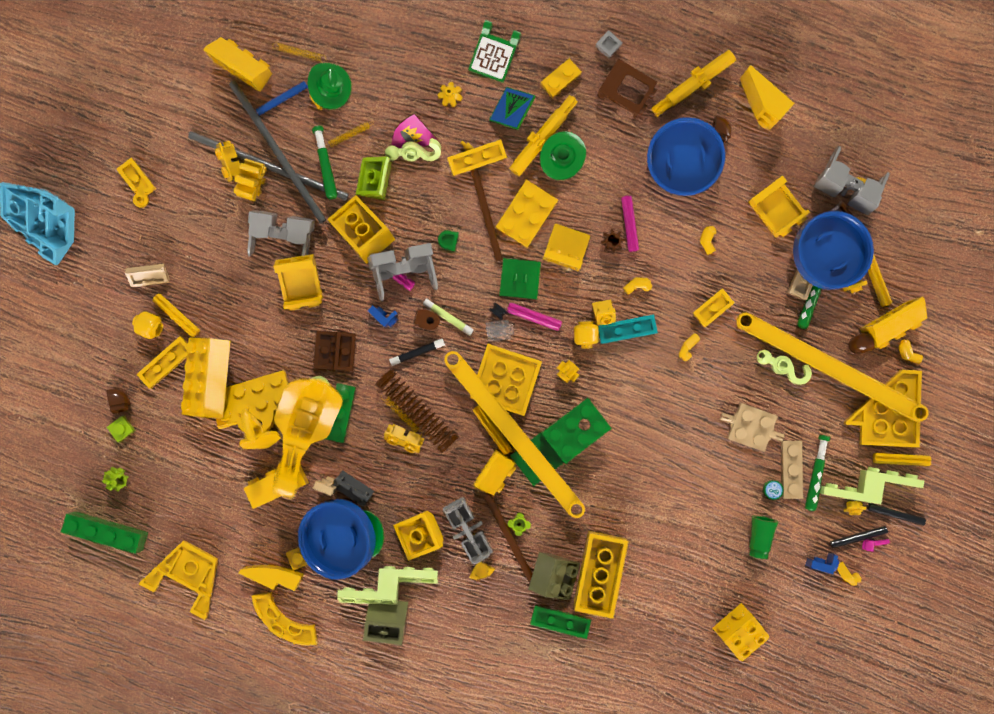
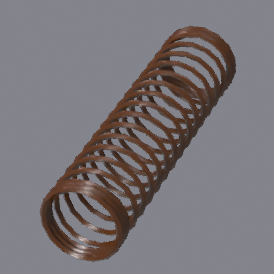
(385, 379)

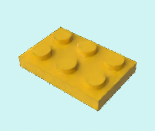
(526, 213)

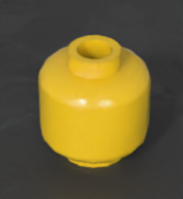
(147, 325)
(586, 334)

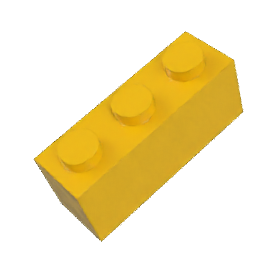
(261, 490)

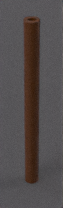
(486, 214)
(508, 535)

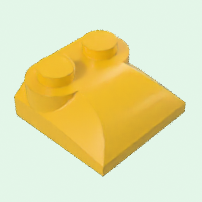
(419, 535)

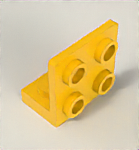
(566, 247)

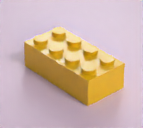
(205, 377)
(600, 574)

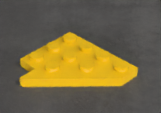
(885, 426)

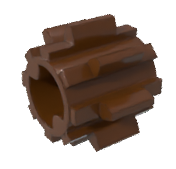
(616, 237)

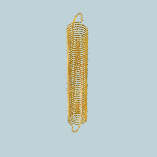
(297, 52)
(349, 134)
(405, 415)

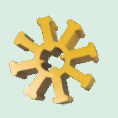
(250, 179)

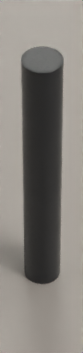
(896, 514)
(858, 537)

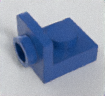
(379, 314)
(819, 564)

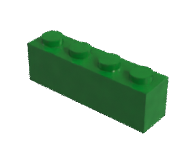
(104, 532)

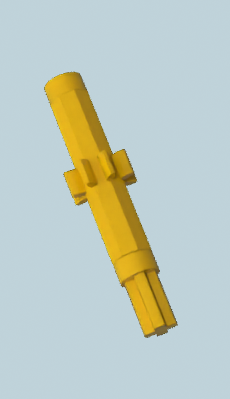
(699, 78)
(537, 140)

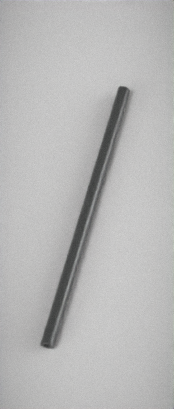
(277, 151)
(270, 166)

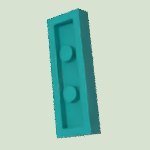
(627, 329)

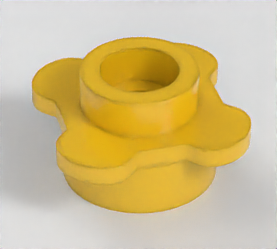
(854, 507)

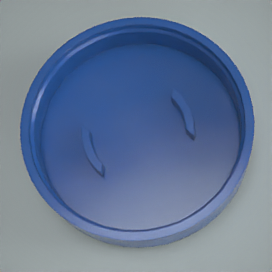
(686, 156)
(833, 250)
(336, 539)

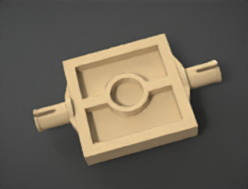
(752, 427)

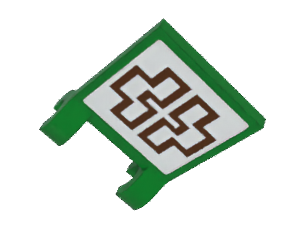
(493, 54)

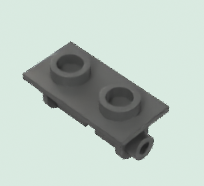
(353, 488)

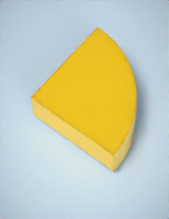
(481, 570)

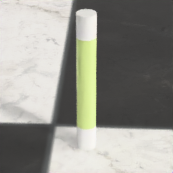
(448, 317)

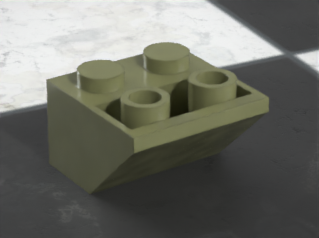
(554, 576)
(386, 623)

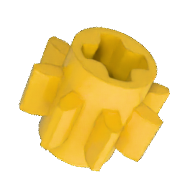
(567, 371)

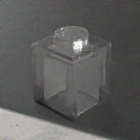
(499, 331)

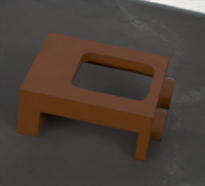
(614, 80)

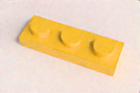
(477, 157)
(164, 363)

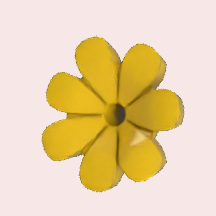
(450, 97)

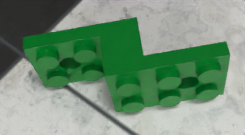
(565, 439)

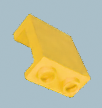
(778, 208)
(299, 282)

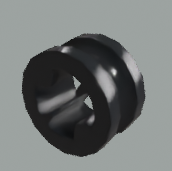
(498, 311)

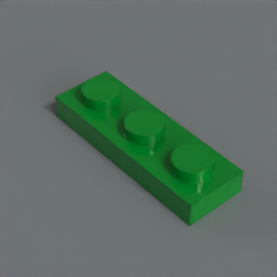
(341, 422)
(560, 621)

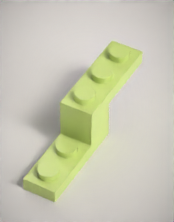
(871, 485)
(388, 586)

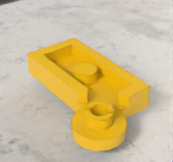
(137, 182)

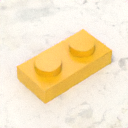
(560, 78)
(713, 307)

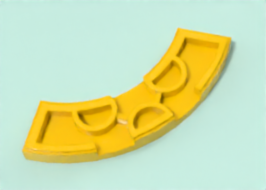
(281, 625)

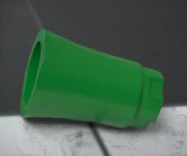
(762, 536)

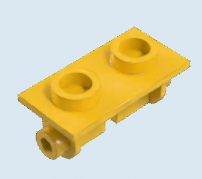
(225, 154)
(395, 436)

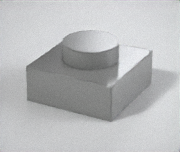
(608, 44)

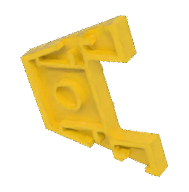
(190, 568)

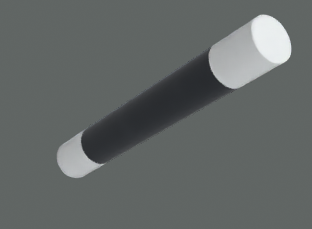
(416, 352)

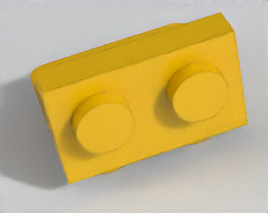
(741, 632)

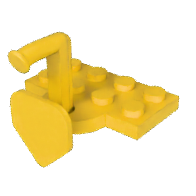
(254, 403)

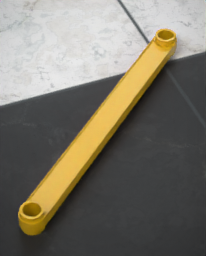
(832, 367)
(514, 434)

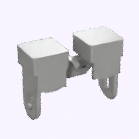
(836, 177)
(263, 223)
(416, 260)
(476, 544)

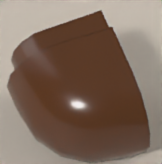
(723, 127)
(426, 319)
(861, 343)
(118, 400)

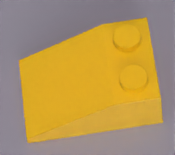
(764, 98)
(361, 228)
(494, 473)

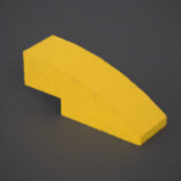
(273, 575)

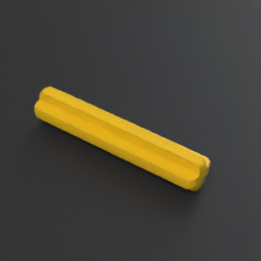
(879, 284)
(176, 315)
(492, 430)
(901, 459)

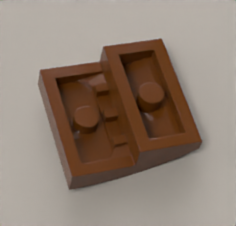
(334, 350)

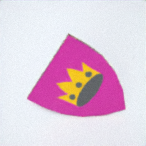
(412, 130)

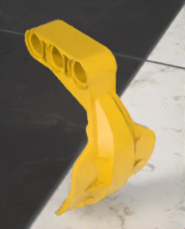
(303, 417)

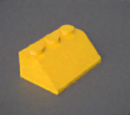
(239, 62)
(896, 322)

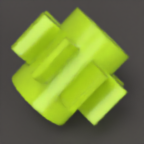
(115, 479)

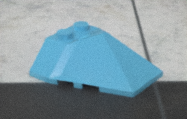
(40, 218)

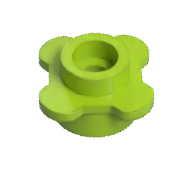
(519, 519)

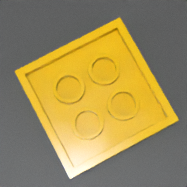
(509, 377)

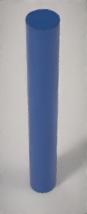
(281, 98)

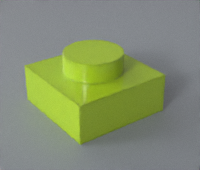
(120, 429)

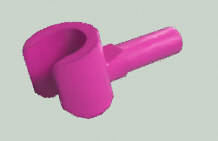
(868, 545)

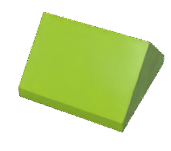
(374, 177)

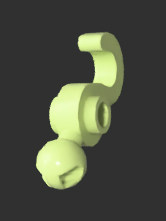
(412, 151)
(783, 365)

